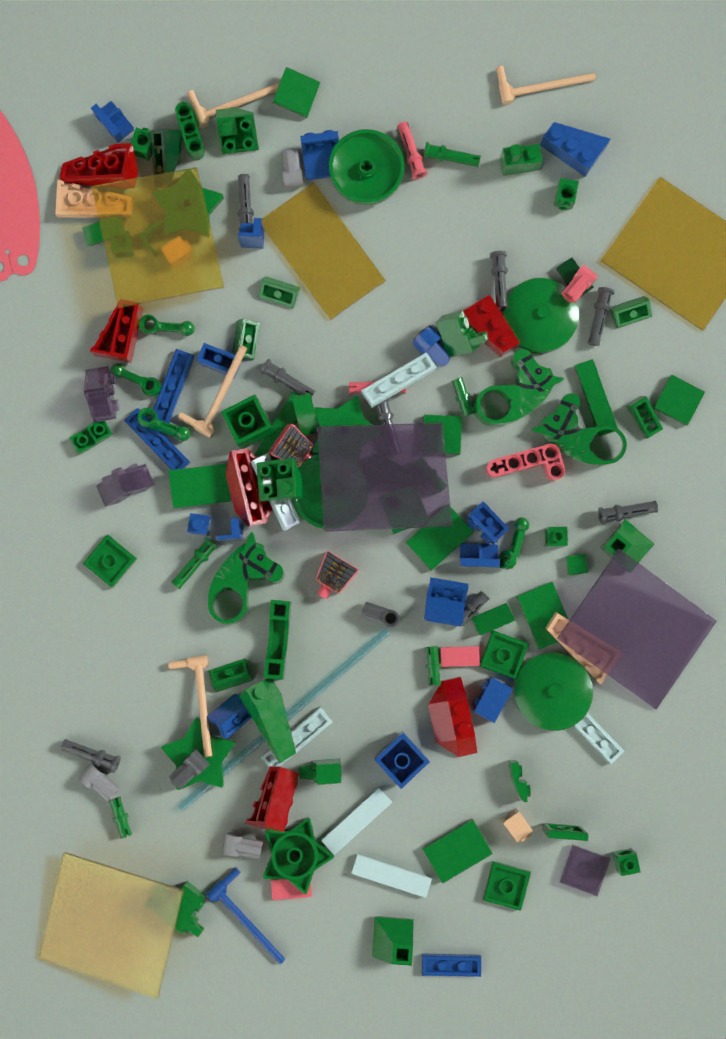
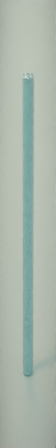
(290, 714)

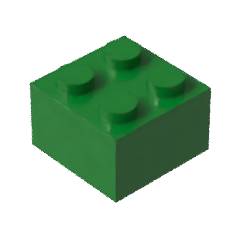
(248, 422)

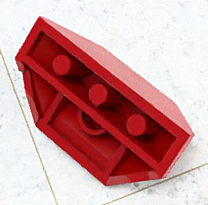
(244, 488)
(452, 718)

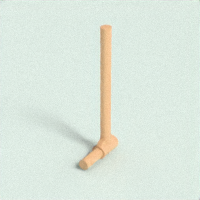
(508, 92)
(203, 116)
(206, 426)
(197, 664)

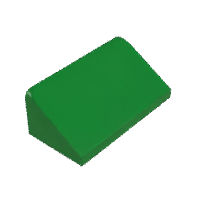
(279, 292)
(631, 311)
(246, 335)
(493, 619)
(230, 675)

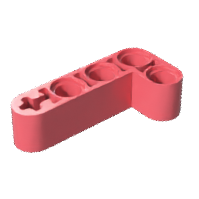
(523, 464)

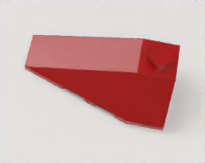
(102, 167)

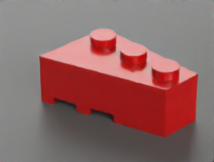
(487, 317)
(119, 335)
(275, 800)

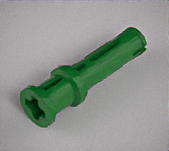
(441, 153)
(199, 553)

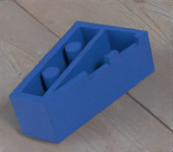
(574, 146)

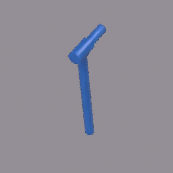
(219, 891)

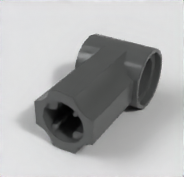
(378, 614)
(192, 766)

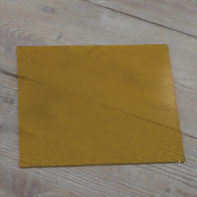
(157, 237)
(674, 253)
(111, 924)

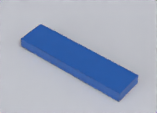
(173, 385)
(158, 443)

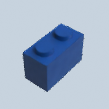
(215, 359)
(491, 699)

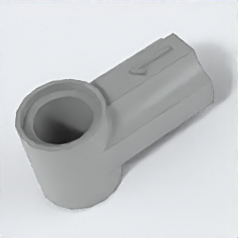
(292, 173)
(95, 778)
(238, 845)

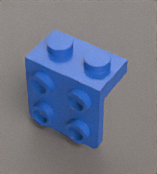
(317, 152)
(487, 523)
(445, 602)

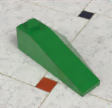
(269, 714)

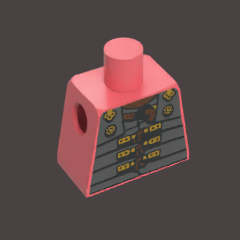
(291, 444)
(334, 574)

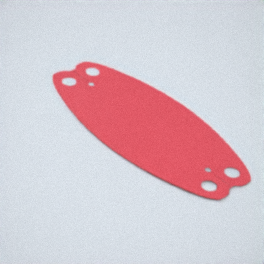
(17, 205)

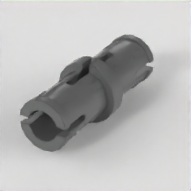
(472, 608)

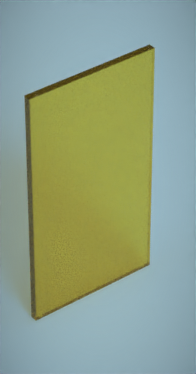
(322, 251)

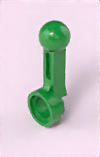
(186, 328)
(120, 372)
(181, 433)
(521, 526)

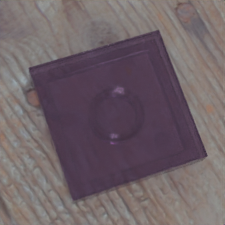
(585, 870)

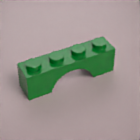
(278, 639)

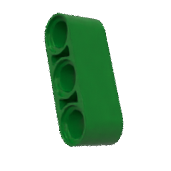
(188, 122)

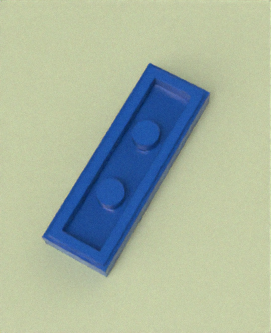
(451, 965)

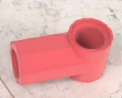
(582, 280)

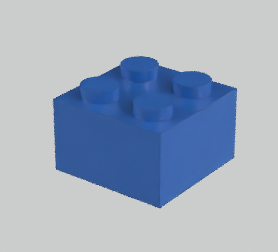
(401, 759)

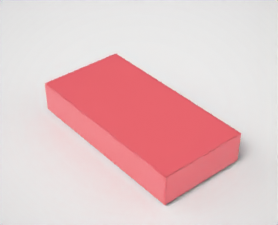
(460, 656)
(286, 890)

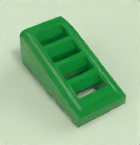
(635, 413)

